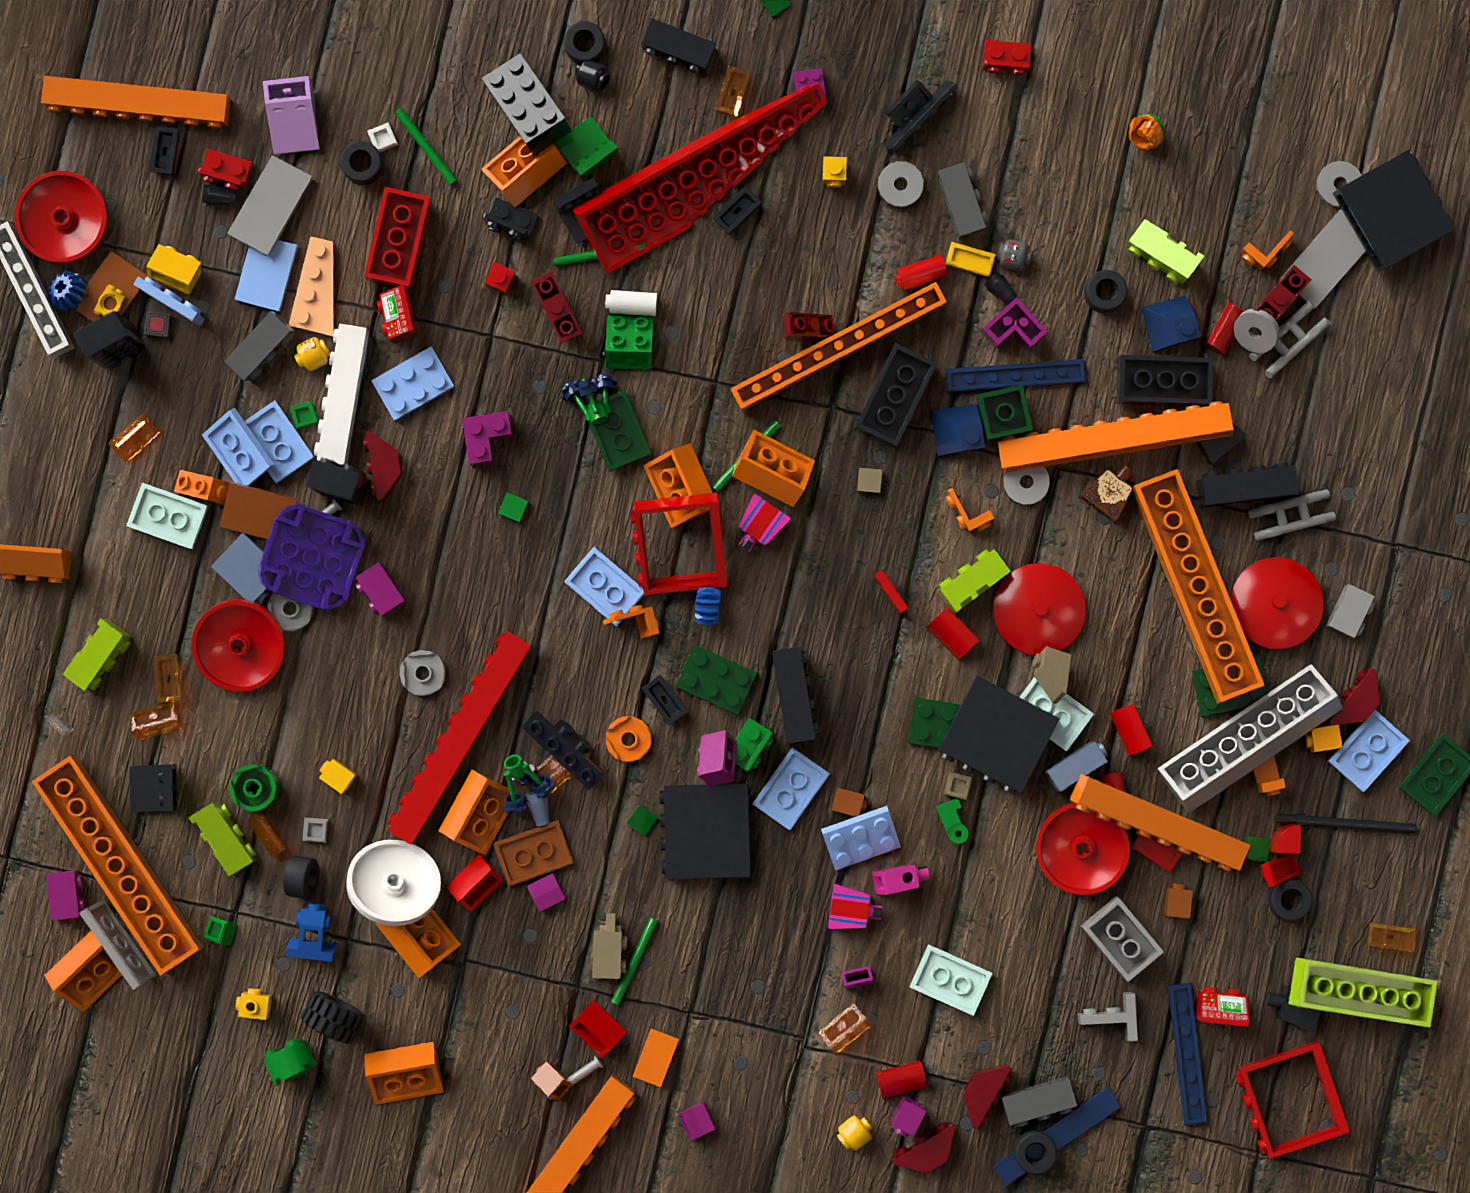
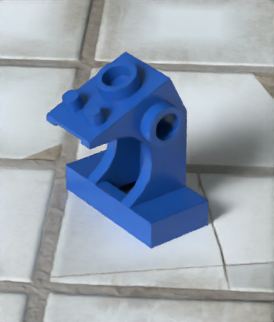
(312, 918)

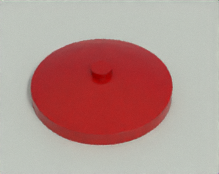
(61, 217)
(1277, 603)
(1039, 608)
(238, 645)
(1082, 850)

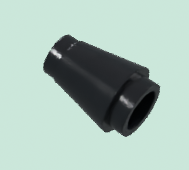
(217, 195)
(999, 287)

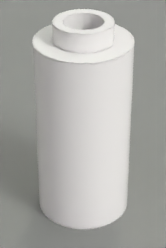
(632, 303)

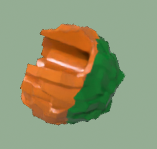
(1146, 131)

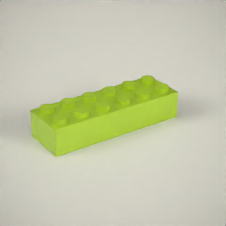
(1362, 992)

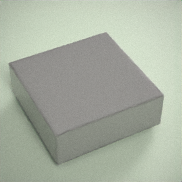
(315, 830)

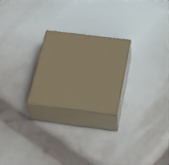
(869, 480)
(958, 786)

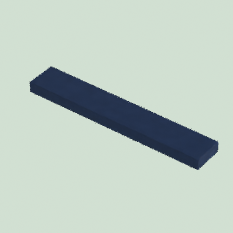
(1015, 374)
(1187, 1053)
(1062, 1132)

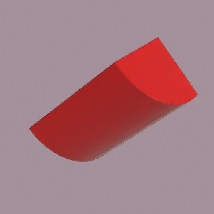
(1222, 332)
(952, 633)
(1130, 729)
(1286, 839)
(474, 883)
(597, 1029)
(901, 1079)

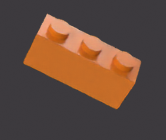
(519, 173)
(773, 468)
(678, 475)
(34, 563)
(476, 813)
(421, 942)
(83, 973)
(403, 1073)

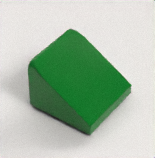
(775, 6)
(641, 820)
(1258, 848)
(220, 931)

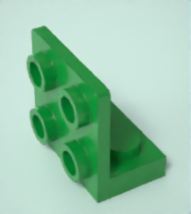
(586, 148)
(629, 342)
(750, 743)

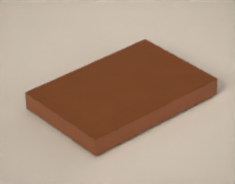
(119, 275)
(252, 509)
(533, 853)

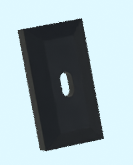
(164, 138)
(745, 201)
(659, 688)

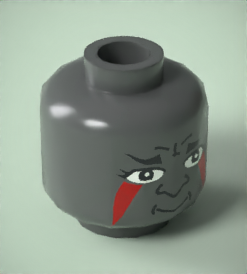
(1014, 255)

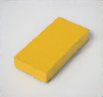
(970, 259)

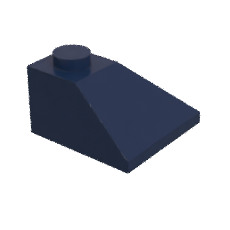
(1170, 323)
(957, 430)

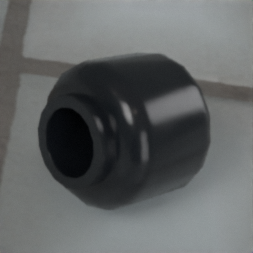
(592, 75)

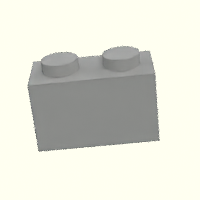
(1350, 611)

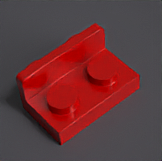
(1006, 57)
(225, 169)

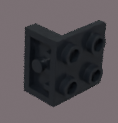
(570, 199)
(514, 221)
(153, 788)

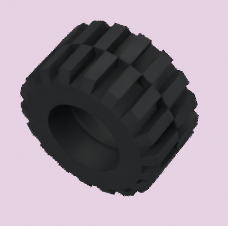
(332, 1017)

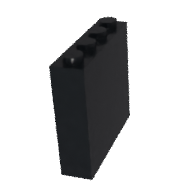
(1394, 210)
(998, 735)
(705, 831)

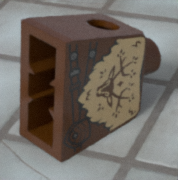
(1109, 492)

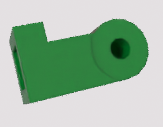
(954, 829)

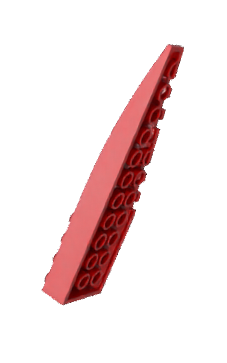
(684, 184)

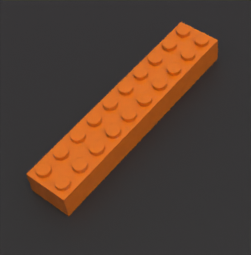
(1197, 586)
(117, 864)

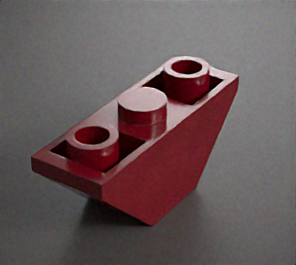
(1284, 292)
(556, 307)
(807, 326)
(383, 464)
(1359, 700)
(983, 1091)
(927, 1151)

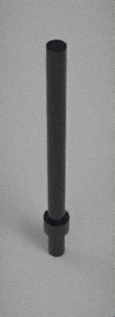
(1302, 820)

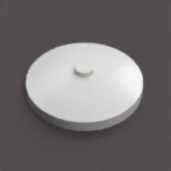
(393, 882)

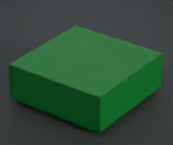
(304, 415)
(513, 507)

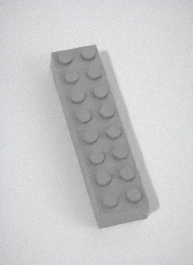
(1250, 738)

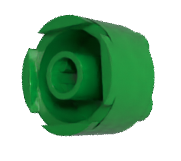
(266, 794)
(289, 1062)

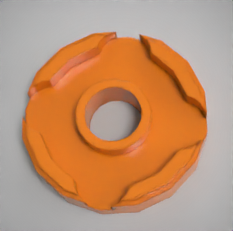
(618, 729)

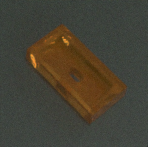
(737, 80)
(162, 667)
(1403, 938)

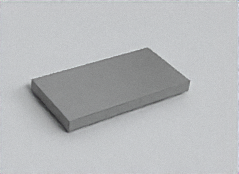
(270, 206)
(1328, 258)
(118, 944)

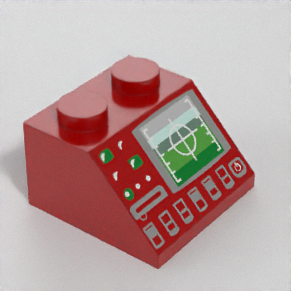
(397, 313)
(1222, 1007)

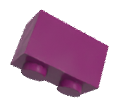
(380, 590)
(717, 758)
(65, 894)
(907, 1116)

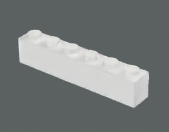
(32, 293)
(342, 394)

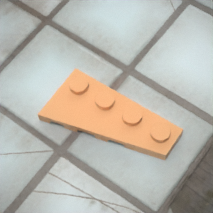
(315, 293)

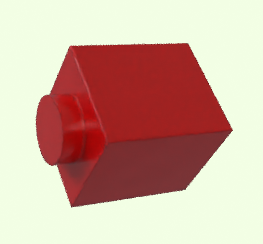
(500, 278)

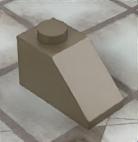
(1052, 672)

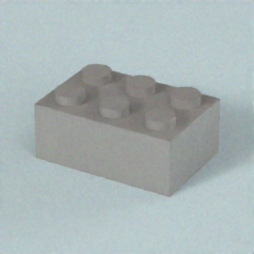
(1121, 939)

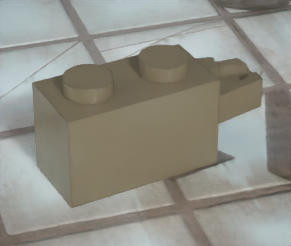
(608, 950)

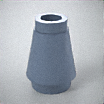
(538, 808)

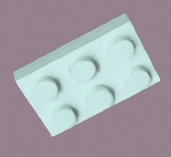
(167, 516)
(1071, 714)
(950, 979)

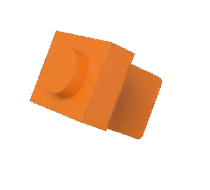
(1253, 256)
(202, 487)
(980, 522)
(645, 619)
(1268, 778)

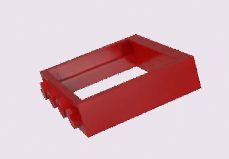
(679, 582)
(1340, 1125)

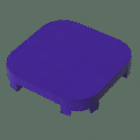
(311, 557)

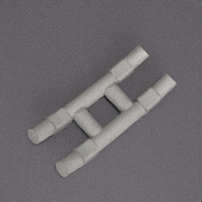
(1304, 339)
(1285, 527)

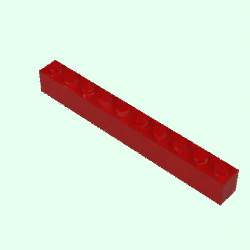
(459, 738)

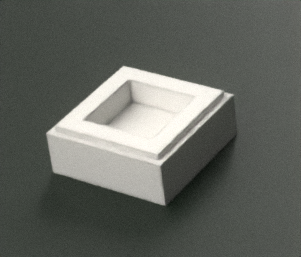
(382, 137)

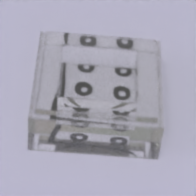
(59, 724)

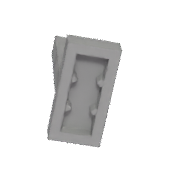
(1115, 1015)

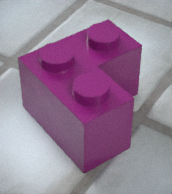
(1014, 320)
(480, 432)

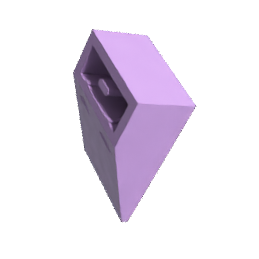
(291, 114)

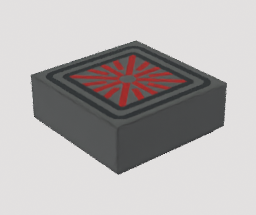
(157, 324)

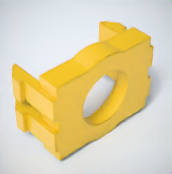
(109, 292)

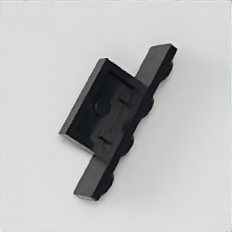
(913, 108)
(565, 747)

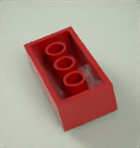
(398, 238)

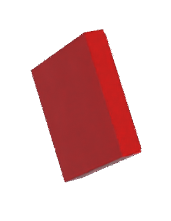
(890, 592)

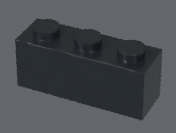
(678, 46)

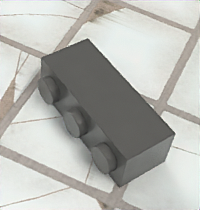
(962, 200)
(260, 347)
(1038, 1101)

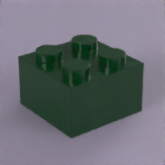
(1004, 413)

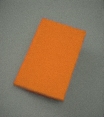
(655, 1057)

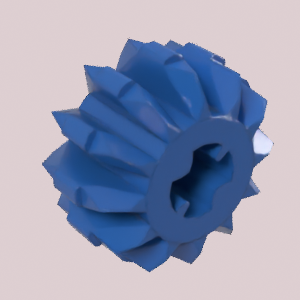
(67, 291)
(708, 606)

